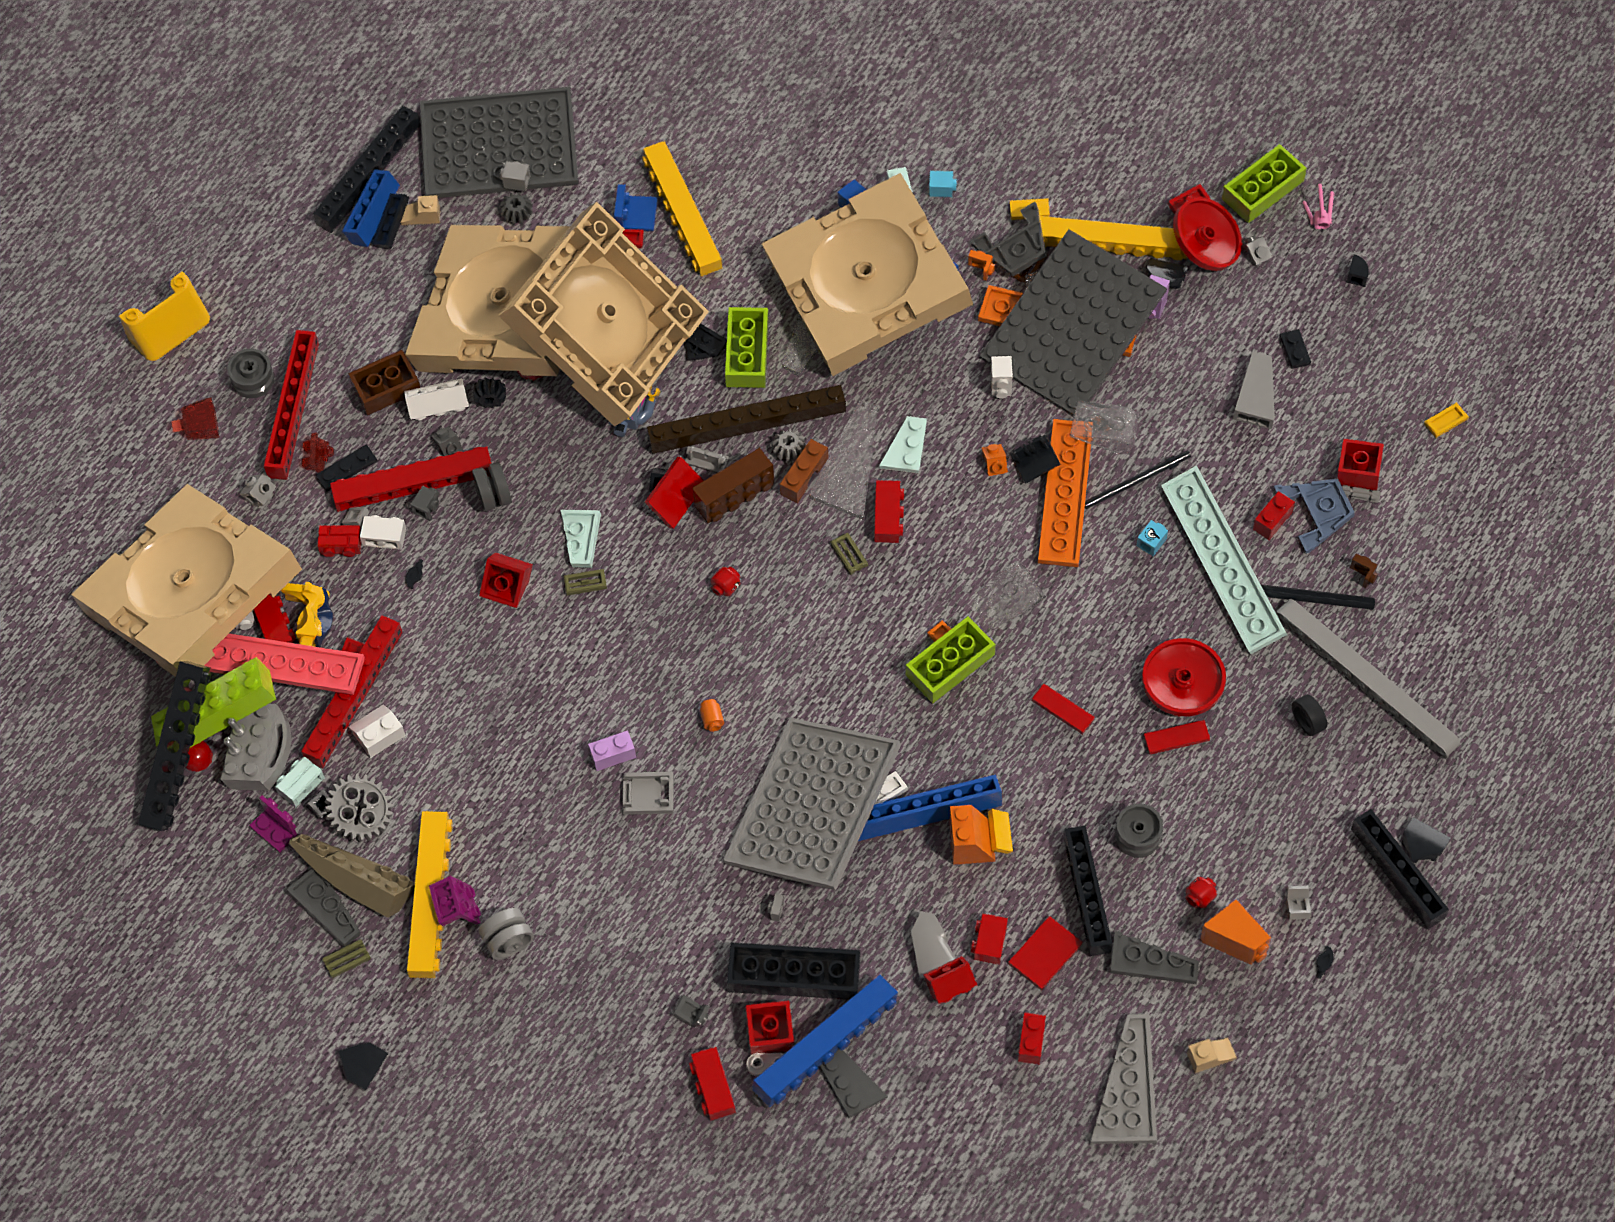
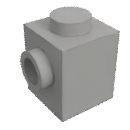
(515, 176)

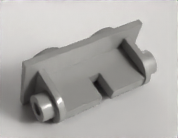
(706, 459)

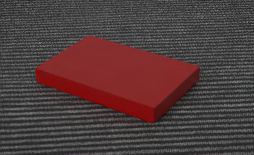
(674, 492)
(1045, 953)

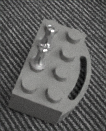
(254, 749)

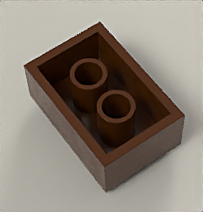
(383, 382)

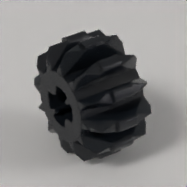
(489, 392)

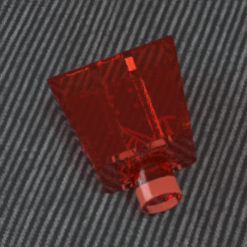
(198, 420)

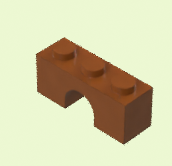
(798, 477)

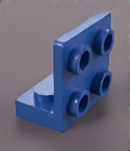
(635, 211)

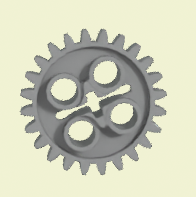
(340, 803)

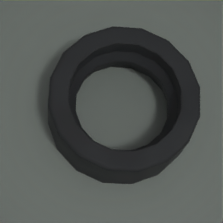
(1309, 715)

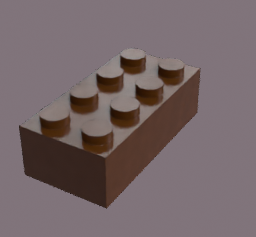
(733, 486)

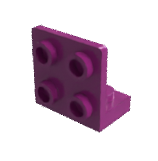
(274, 825)
(454, 901)

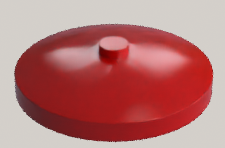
(1207, 234)
(1184, 677)

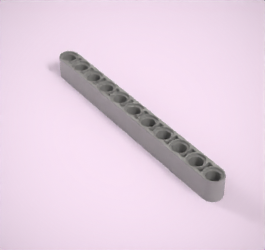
(1369, 678)

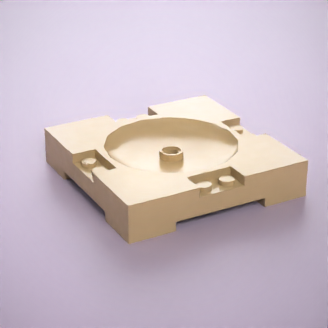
(905, 265)
(474, 283)
(604, 314)
(186, 580)

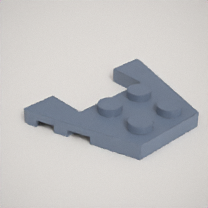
(1326, 505)

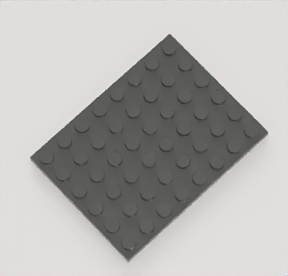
(475, 135)
(1074, 321)

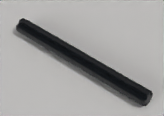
(1319, 597)

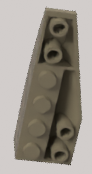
(355, 876)

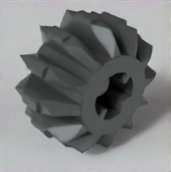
(516, 208)

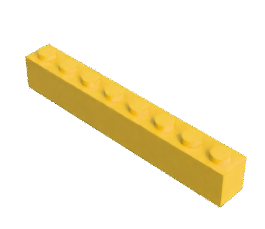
(682, 209)
(1115, 237)
(430, 869)

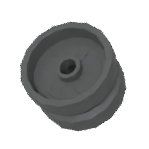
(251, 373)
(489, 487)
(1138, 830)

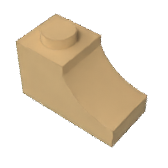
(423, 211)
(1210, 1054)

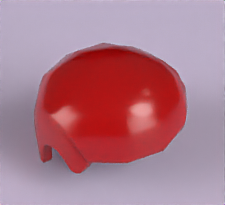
(200, 757)

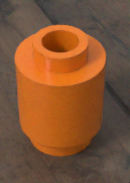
(711, 715)

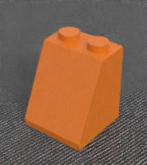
(970, 836)
(1236, 934)

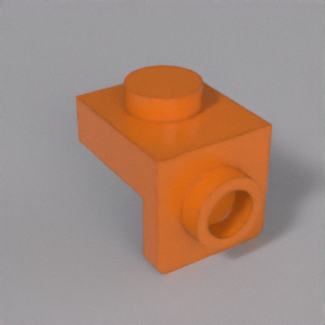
(983, 261)
(995, 459)

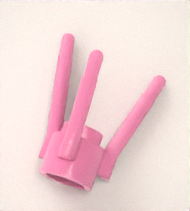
(1321, 218)

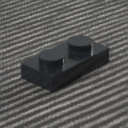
(1295, 349)

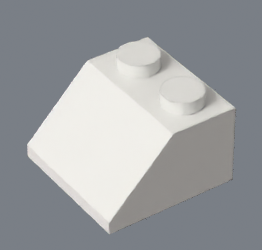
(377, 730)

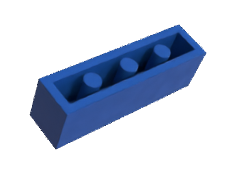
(370, 208)

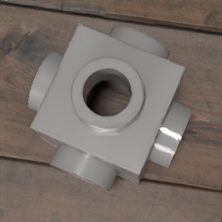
(258, 489)

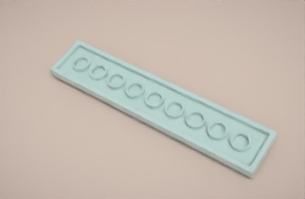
(1224, 560)

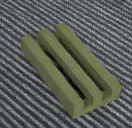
(857, 567)
(584, 589)
(343, 951)

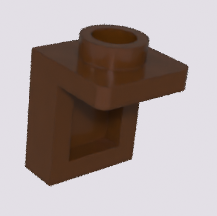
(1365, 567)

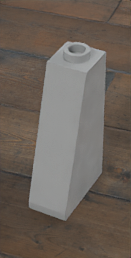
(1257, 394)

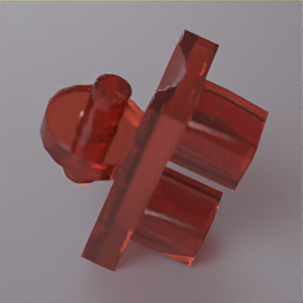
(319, 453)

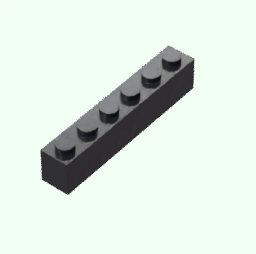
(1399, 869)

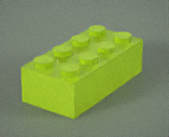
(1264, 183)
(746, 347)
(950, 659)

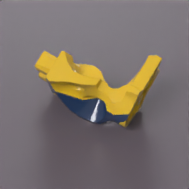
(316, 617)

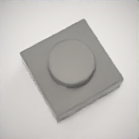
(355, 516)
(775, 907)

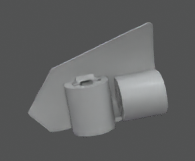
(930, 944)

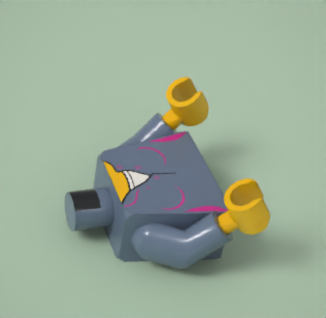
(640, 415)

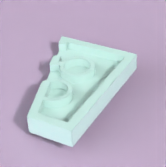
(907, 447)
(581, 535)

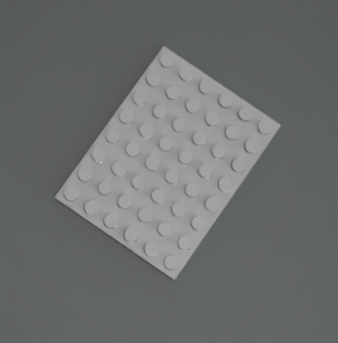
(812, 803)

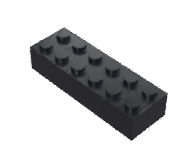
(793, 971)

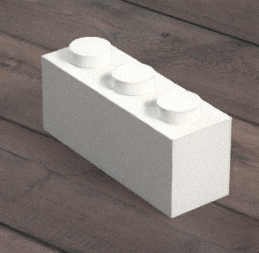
(436, 399)

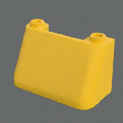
(168, 322)

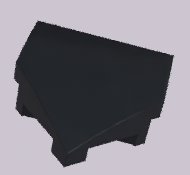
(1170, 271)
(704, 343)
(1423, 841)
(361, 1063)

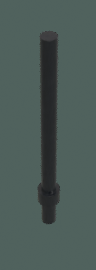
(1170, 462)

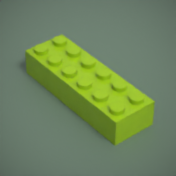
(227, 697)

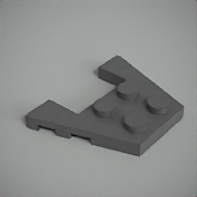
(1019, 249)

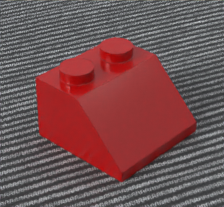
(505, 579)

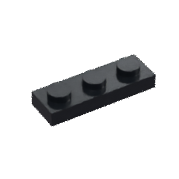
(390, 221)
(347, 467)

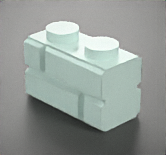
(299, 781)

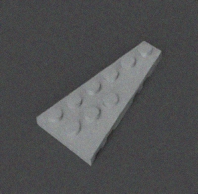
(1129, 1098)

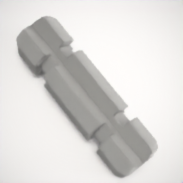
(1362, 493)

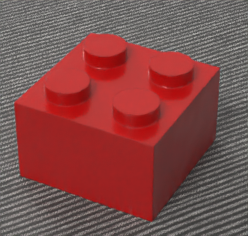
(1360, 464)
(770, 1027)

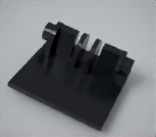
(1035, 458)

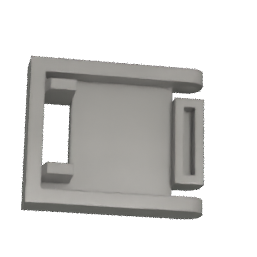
(644, 793)

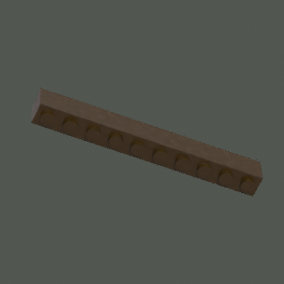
(746, 419)

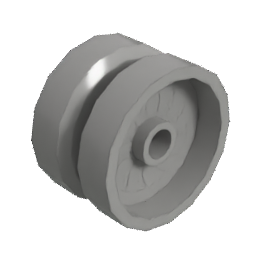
(506, 933)

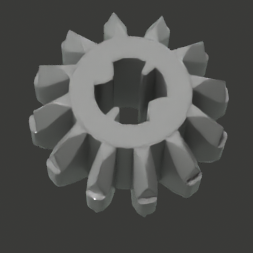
(780, 443)

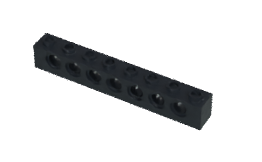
(375, 157)
(150, 815)

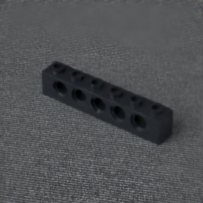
(1087, 890)

